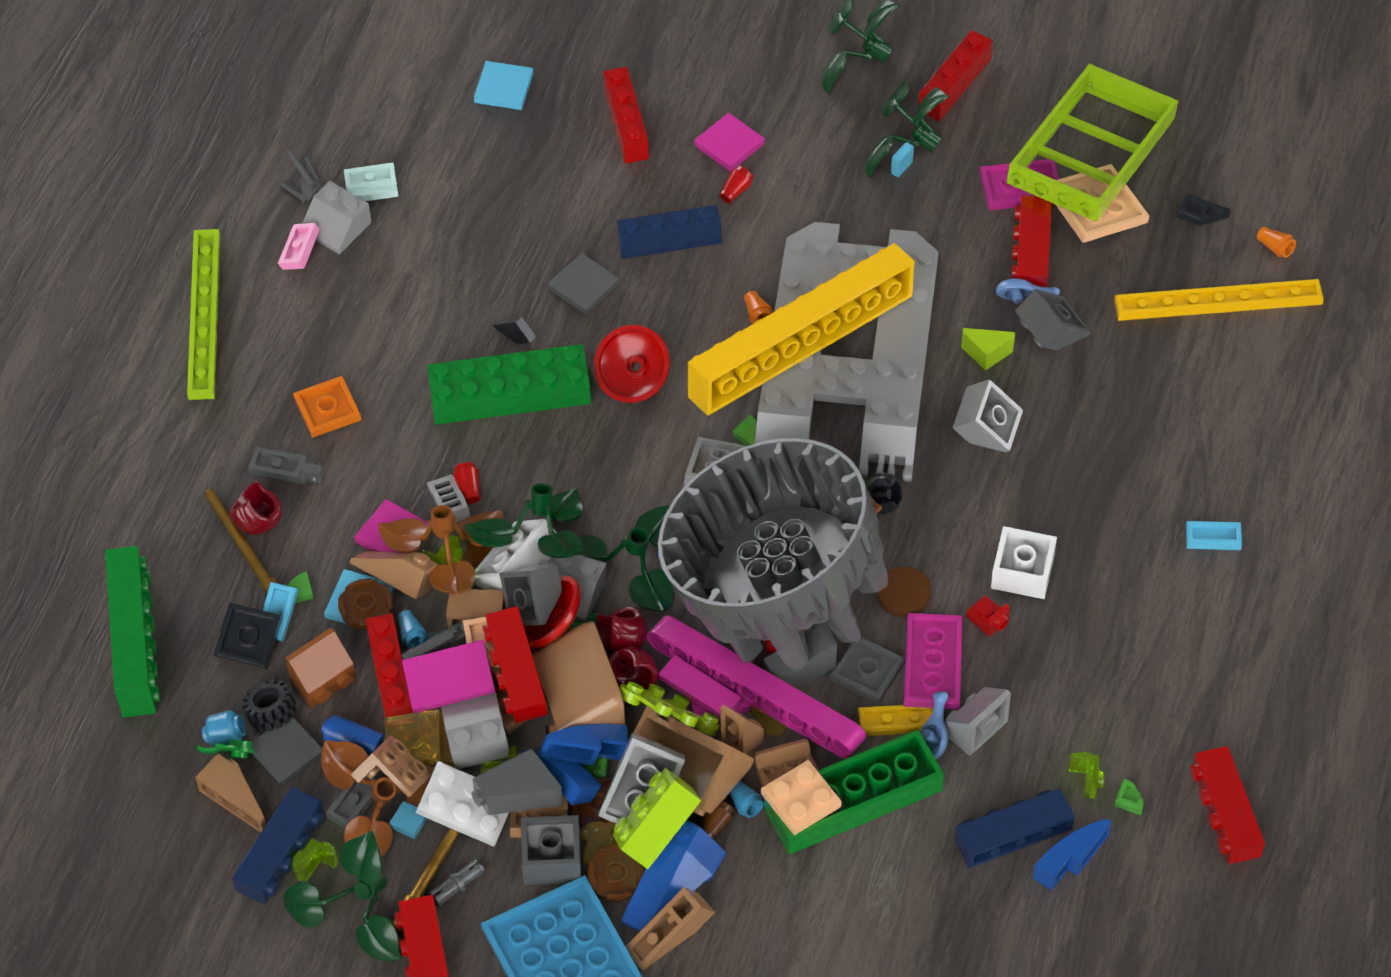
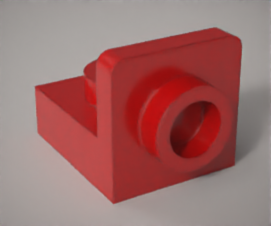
(989, 615)

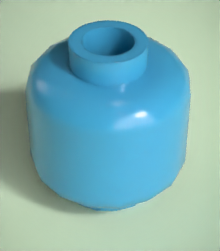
(223, 727)

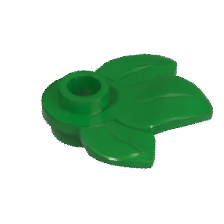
(238, 749)

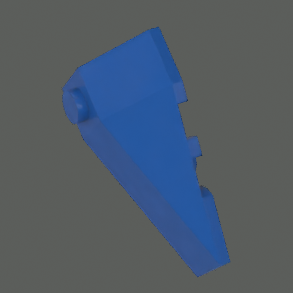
(685, 862)

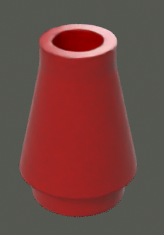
(737, 183)
(467, 479)

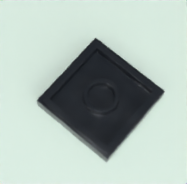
(248, 635)

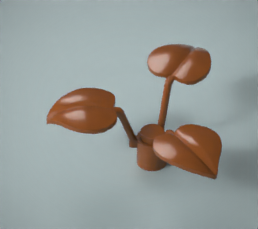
(406, 536)
(338, 764)

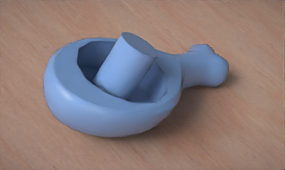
(1020, 289)
(935, 730)

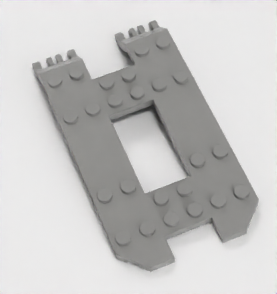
(886, 384)

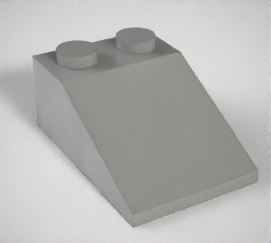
(706, 452)
(475, 731)
(632, 777)

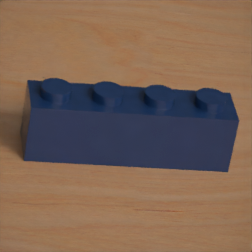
(669, 231)
(1013, 827)
(277, 845)

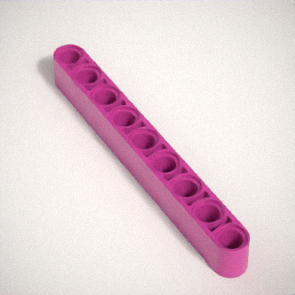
(758, 687)

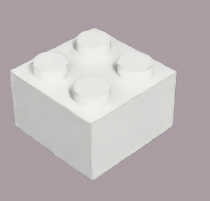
(1023, 562)

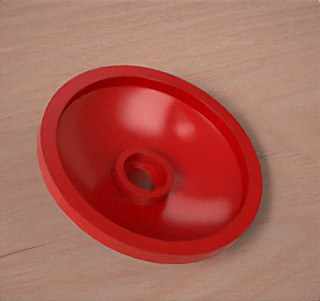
(616, 362)
(560, 617)

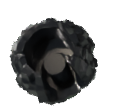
(885, 491)

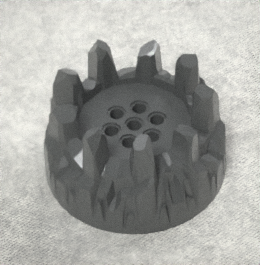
(774, 546)

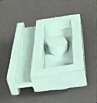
(372, 182)

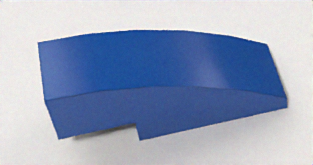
(586, 743)
(576, 783)
(1071, 853)

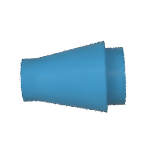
(411, 630)
(746, 800)

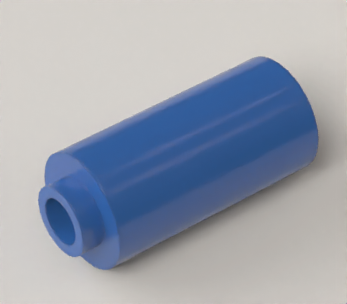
(344, 730)

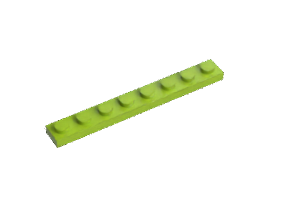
(203, 315)

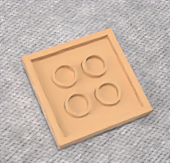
(1122, 213)

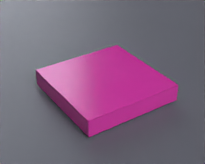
(729, 142)
(369, 534)

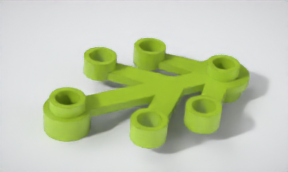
(652, 697)

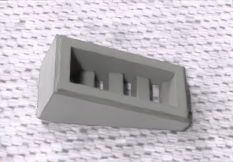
(462, 510)

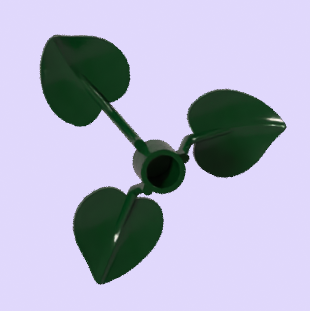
(873, 46)
(922, 133)
(562, 506)
(647, 590)
(361, 859)

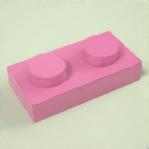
(298, 246)

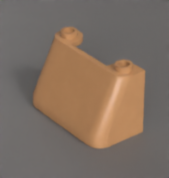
(579, 680)
(709, 764)

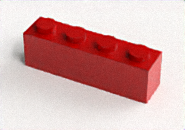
(958, 71)
(626, 115)
(1033, 240)
(388, 665)
(516, 665)
(1227, 805)
(422, 937)

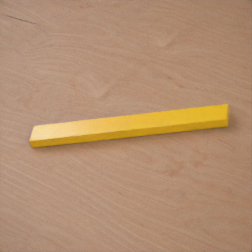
(1218, 299)

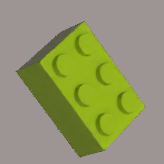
(655, 817)

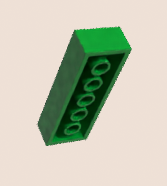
(509, 384)
(132, 631)
(869, 788)

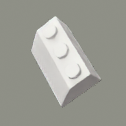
(518, 554)

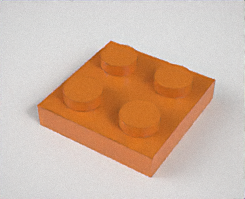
(327, 406)

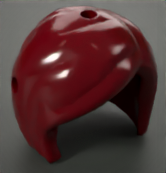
(256, 510)
(622, 629)
(634, 666)

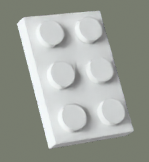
(451, 804)

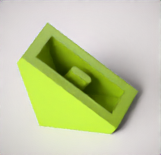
(987, 346)

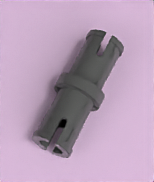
(457, 882)

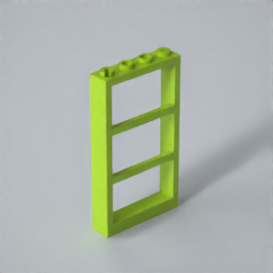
(1114, 90)

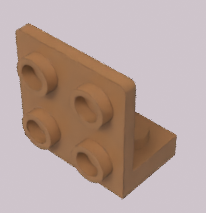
(396, 764)

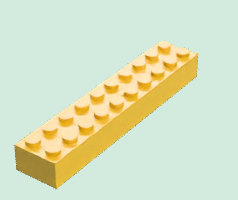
(800, 329)

